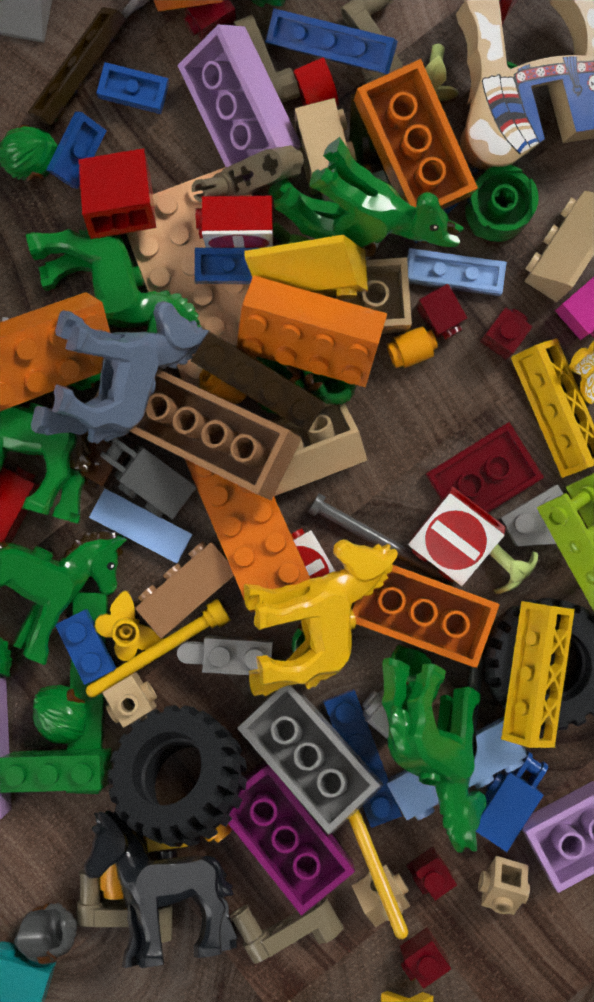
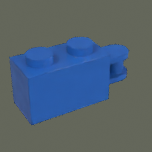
(511, 802)

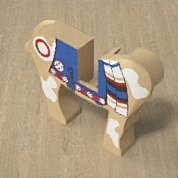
(503, 110)

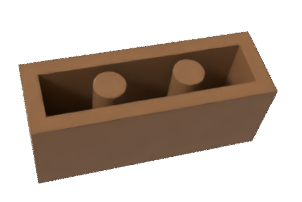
(184, 588)

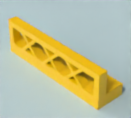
(556, 408)
(533, 675)

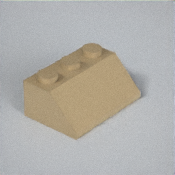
(567, 250)
(325, 449)

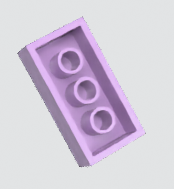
(236, 96)
(564, 837)

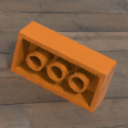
(414, 136)
(309, 331)
(36, 358)
(428, 615)

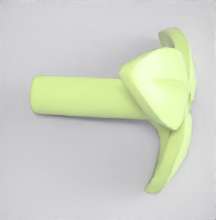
(437, 74)
(517, 569)

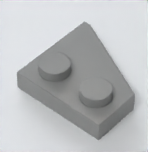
(525, 522)

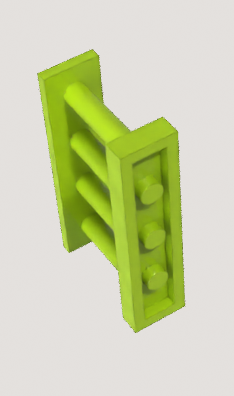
(570, 532)

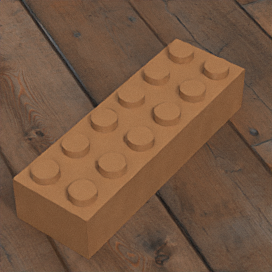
(217, 435)

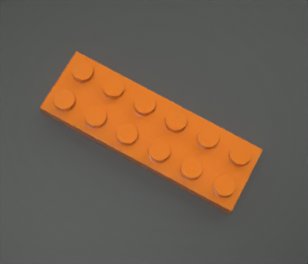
(250, 532)

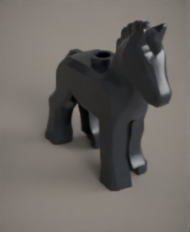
(159, 883)

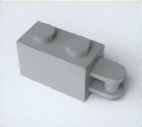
(225, 653)

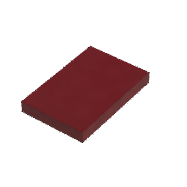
(488, 470)

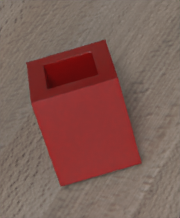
(315, 83)

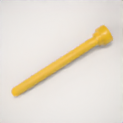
(212, 616)
(378, 876)

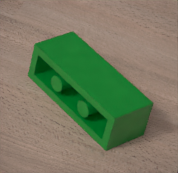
(55, 770)

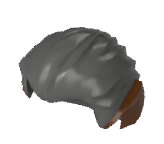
(46, 933)

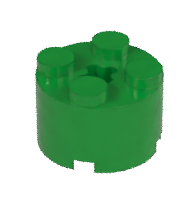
(514, 191)

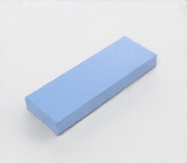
(458, 271)
(141, 525)

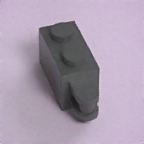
(149, 478)

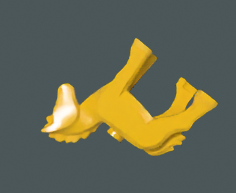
(324, 613)

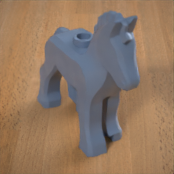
(125, 376)

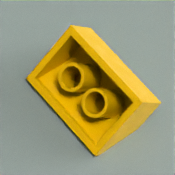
(319, 265)

